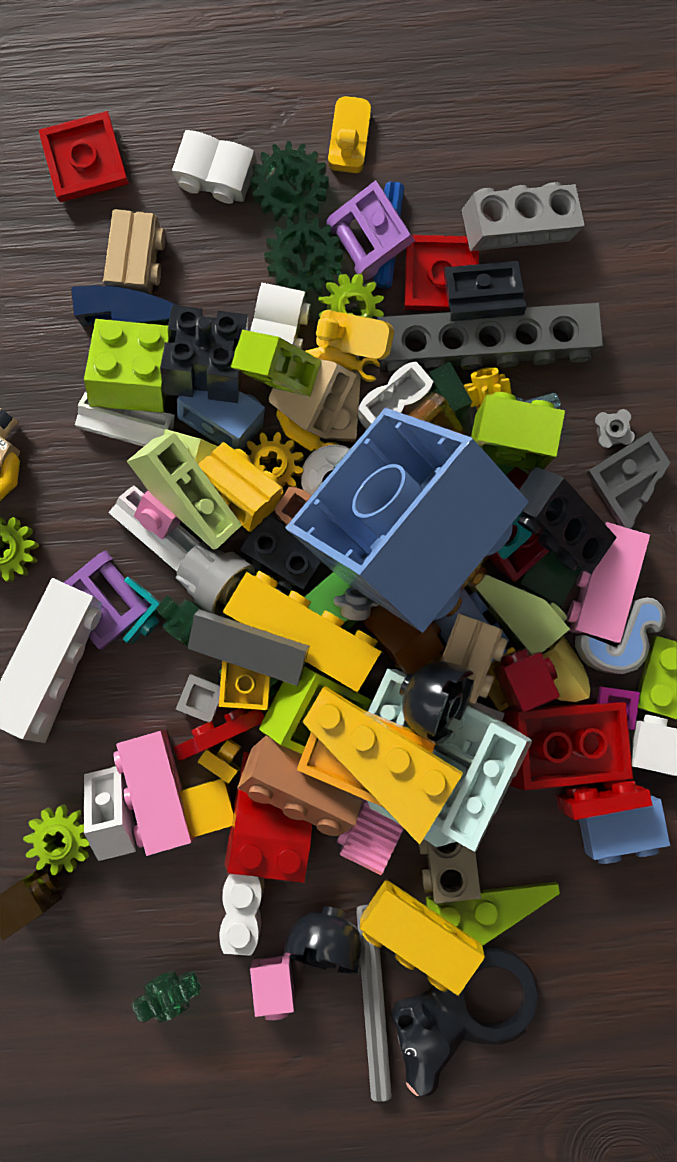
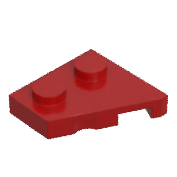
(208, 736)

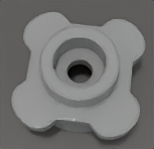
(609, 438)
(354, 604)

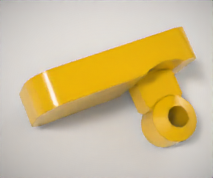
(349, 134)
(355, 334)

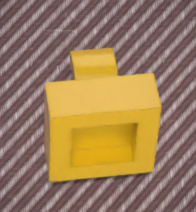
(221, 762)

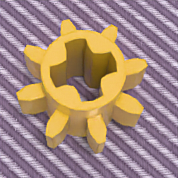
(486, 382)

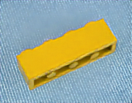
(331, 648)

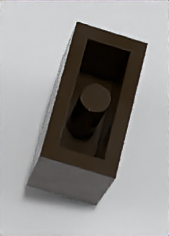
(27, 901)

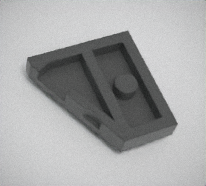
(629, 478)

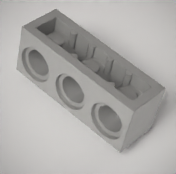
(511, 228)

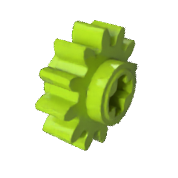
(354, 292)
(19, 548)
(43, 840)

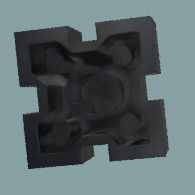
(202, 354)

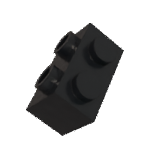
(278, 551)

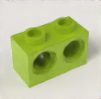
(276, 362)

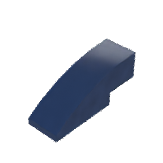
(118, 305)

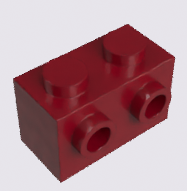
(526, 679)

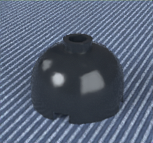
(435, 697)
(326, 941)

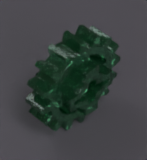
(300, 170)
(320, 255)

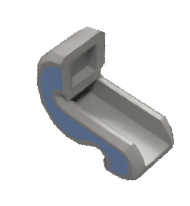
(629, 654)

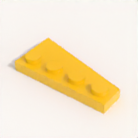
(389, 765)

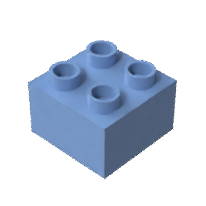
(409, 516)

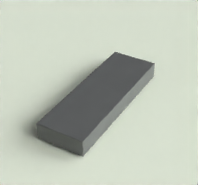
(248, 647)

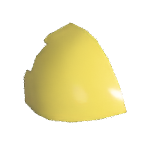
(572, 677)

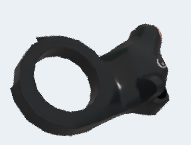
(438, 1021)

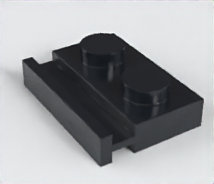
(484, 291)

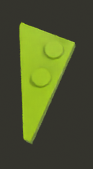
(495, 910)

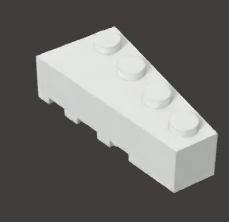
(46, 661)

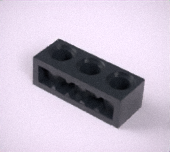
(564, 522)

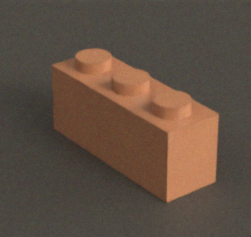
(274, 779)

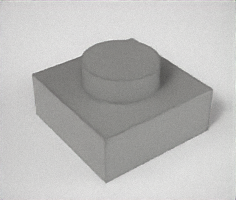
(199, 698)

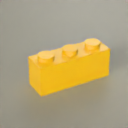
(421, 938)

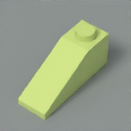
(184, 489)
(522, 615)

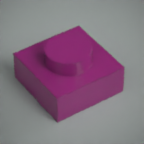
(609, 695)

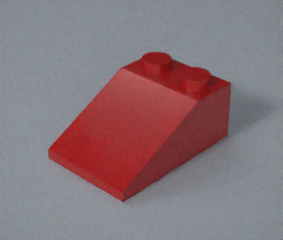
(572, 745)
(266, 840)

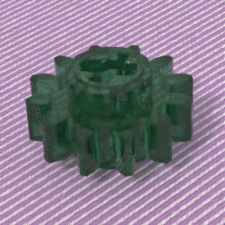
(178, 617)
(166, 996)

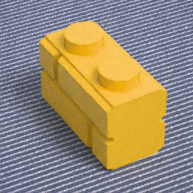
(242, 485)

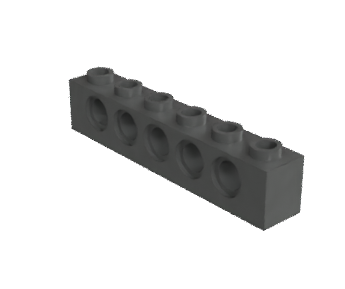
(578, 321)

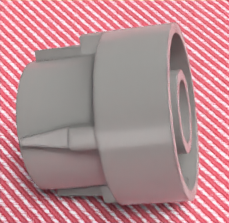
(212, 576)

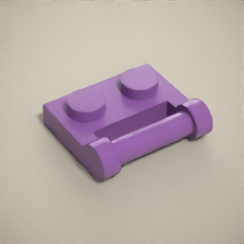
(379, 223)
(111, 622)

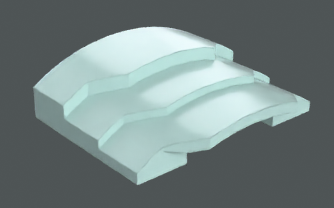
(480, 748)

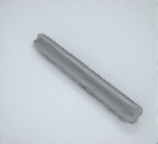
(374, 1018)

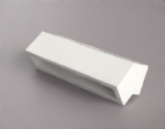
(123, 424)
(171, 548)

